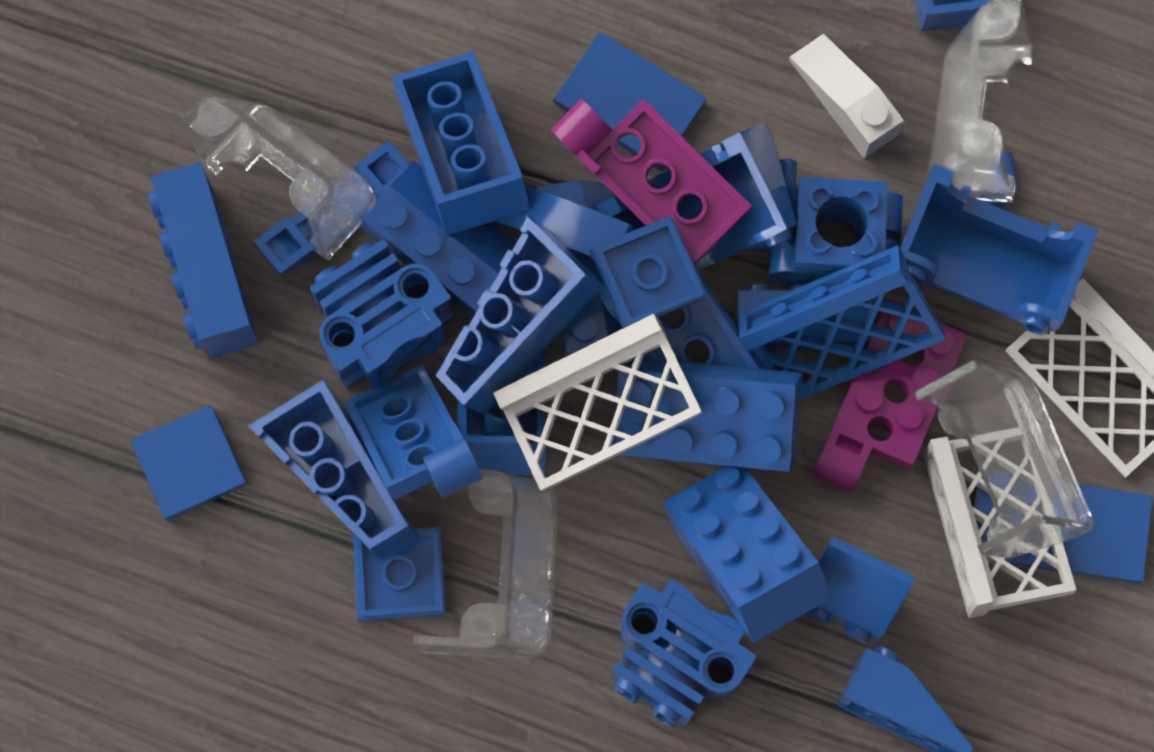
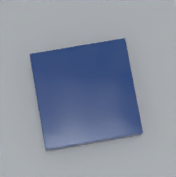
(648, 272)
(188, 462)
(405, 582)

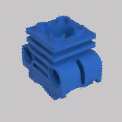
(858, 204)
(373, 307)
(674, 660)

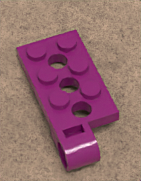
(661, 144)
(865, 403)

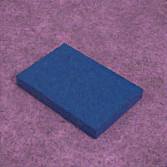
(617, 80)

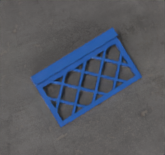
(825, 303)

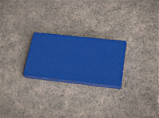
(1111, 549)

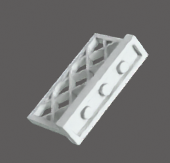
(1124, 344)
(581, 368)
(963, 537)

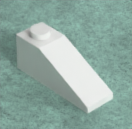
(848, 95)

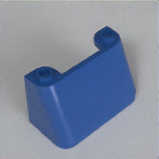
(754, 170)
(994, 255)

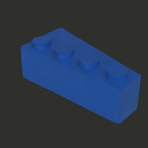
(518, 317)
(330, 457)

